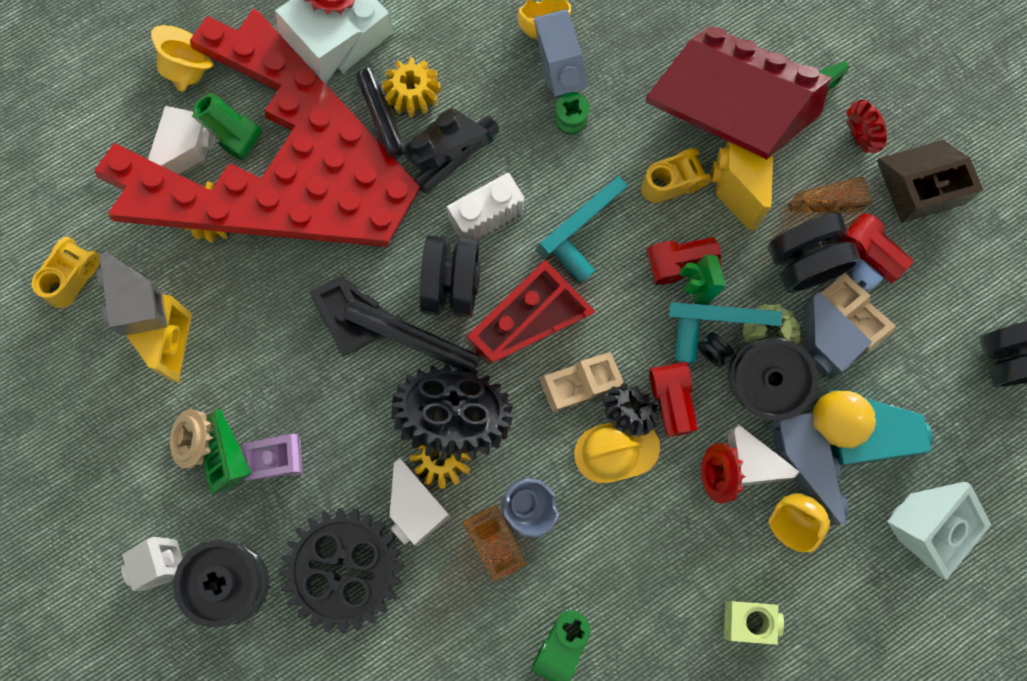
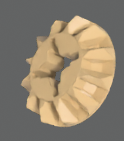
(190, 438)

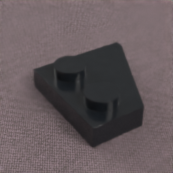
(445, 140)
(331, 302)

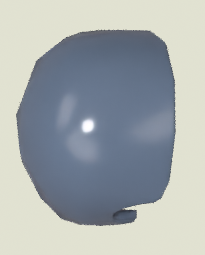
(529, 507)

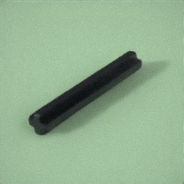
(410, 335)

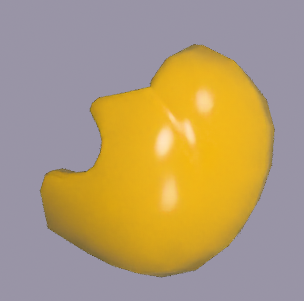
(535, 9)
(844, 418)
(799, 522)

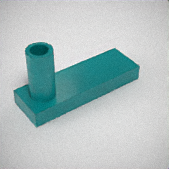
(558, 240)
(689, 323)

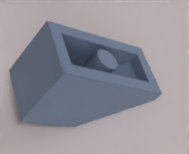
(560, 53)
(831, 336)

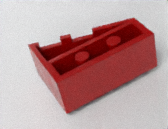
(528, 314)

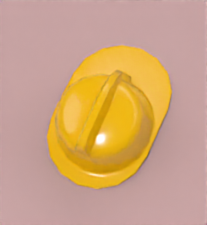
(176, 58)
(611, 456)

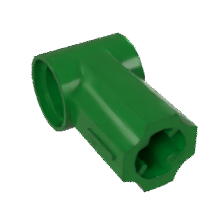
(235, 132)

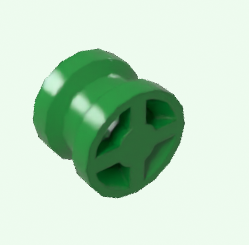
(571, 121)

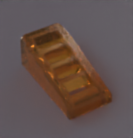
(839, 197)

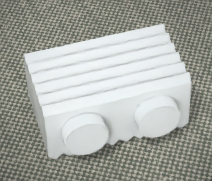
(486, 208)

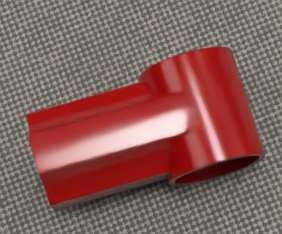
(877, 249)
(669, 257)
(672, 388)

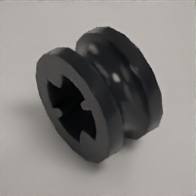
(715, 349)

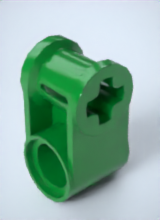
(560, 655)

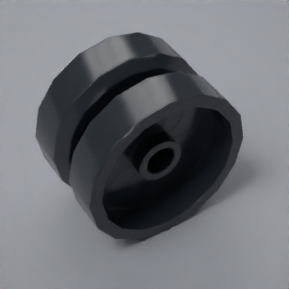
(814, 252)
(454, 276)
(1004, 343)
(792, 388)
(199, 578)

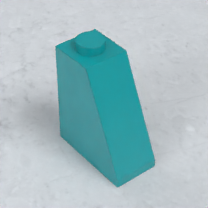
(896, 435)

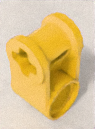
(680, 173)
(67, 270)

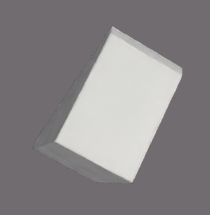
(759, 461)

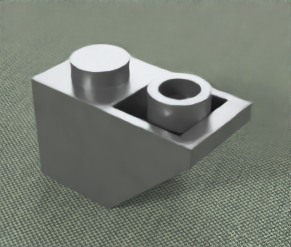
(131, 300)

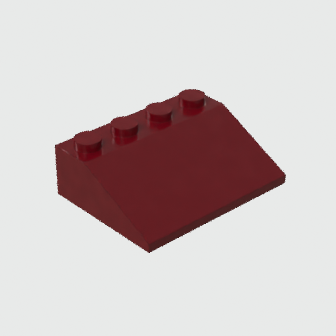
(740, 92)

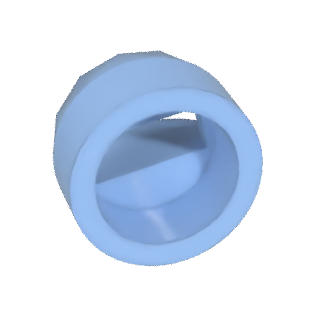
(869, 275)

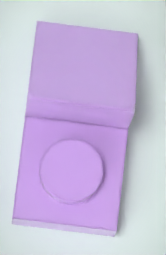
(274, 457)

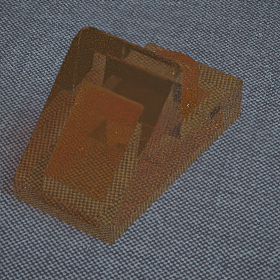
(494, 543)

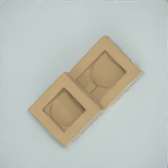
(856, 306)
(581, 382)

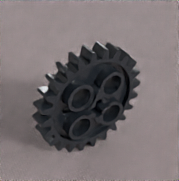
(451, 412)
(334, 603)

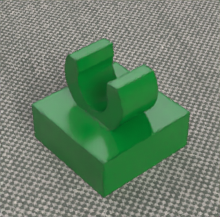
(704, 279)

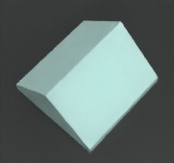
(315, 36)

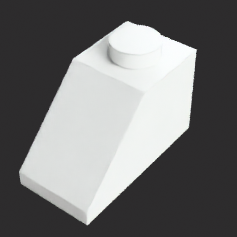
(180, 141)
(413, 507)
(151, 563)

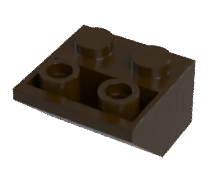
(929, 180)

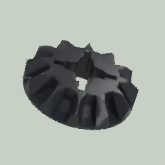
(624, 418)

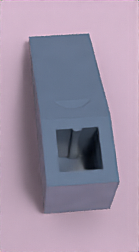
(812, 456)

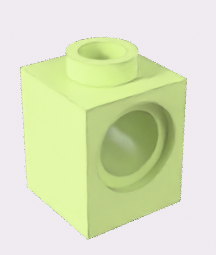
(736, 628)

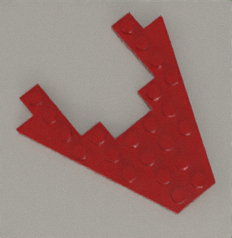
(322, 184)

